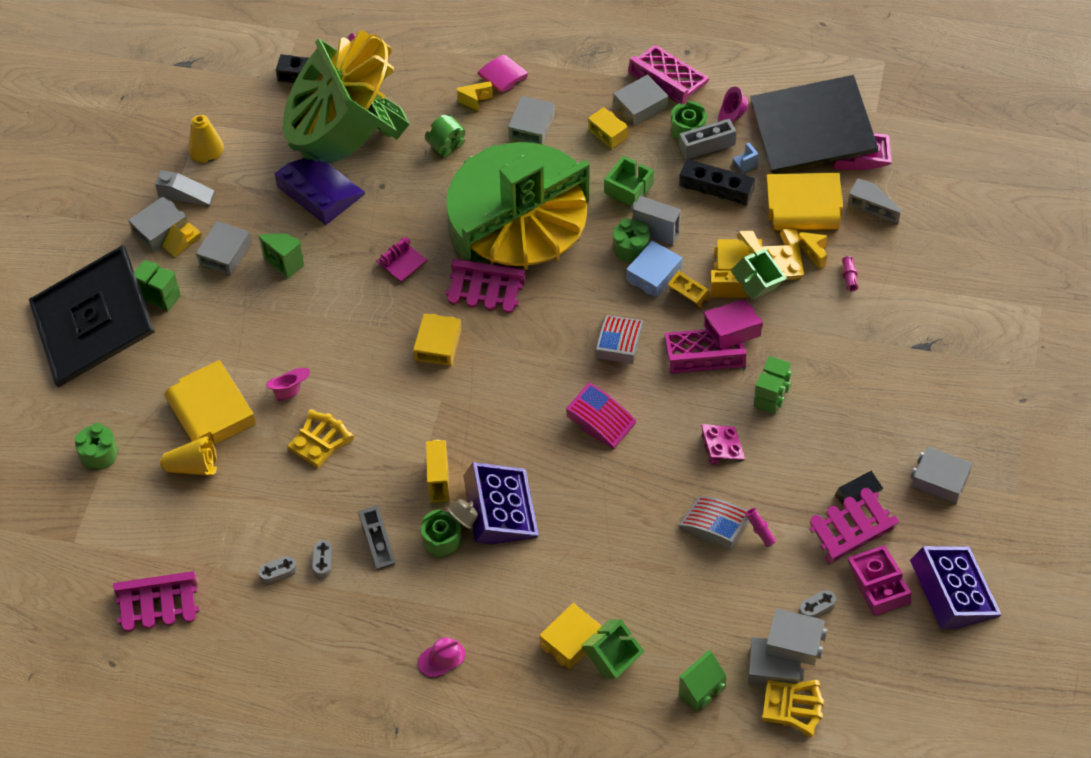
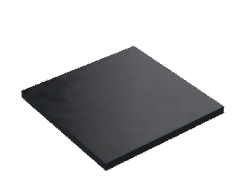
(813, 124)
(91, 316)

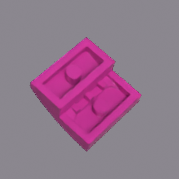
(502, 73)

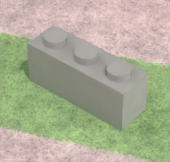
(707, 139)

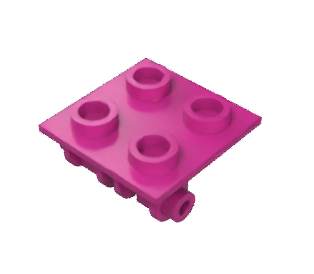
(401, 259)
(721, 443)

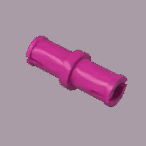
(850, 273)
(760, 527)

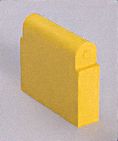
(804, 201)
(210, 404)

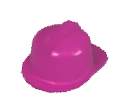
(733, 105)
(288, 384)
(441, 657)

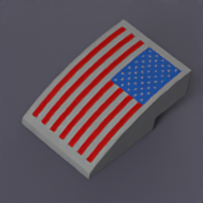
(619, 339)
(715, 521)

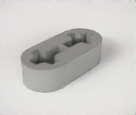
(327, 559)
(277, 570)
(816, 603)

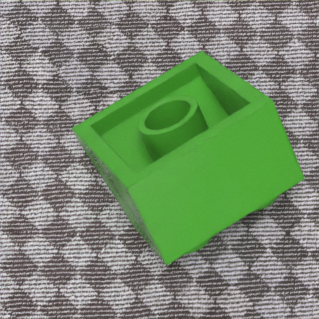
(282, 252)
(702, 681)

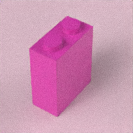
(732, 324)

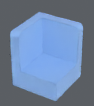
(747, 160)

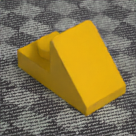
(471, 94)
(180, 239)
(813, 247)

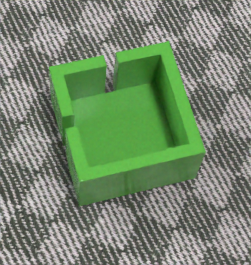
(624, 185)
(758, 274)
(157, 285)
(773, 385)
(609, 651)

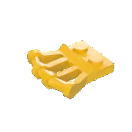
(312, 448)
(779, 705)

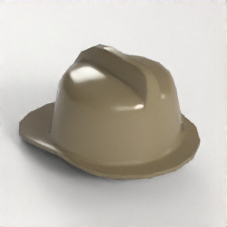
(463, 513)

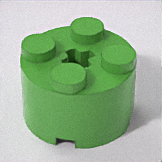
(687, 117)
(445, 135)
(630, 239)
(96, 446)
(441, 533)

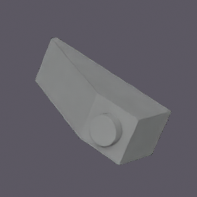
(180, 188)
(872, 200)
(376, 536)

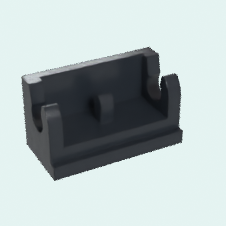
(854, 487)

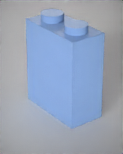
(654, 269)

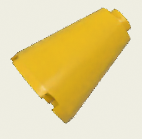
(204, 140)
(191, 458)

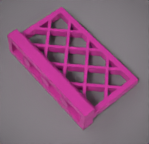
(674, 89)
(703, 360)

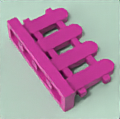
(486, 274)
(845, 532)
(145, 588)

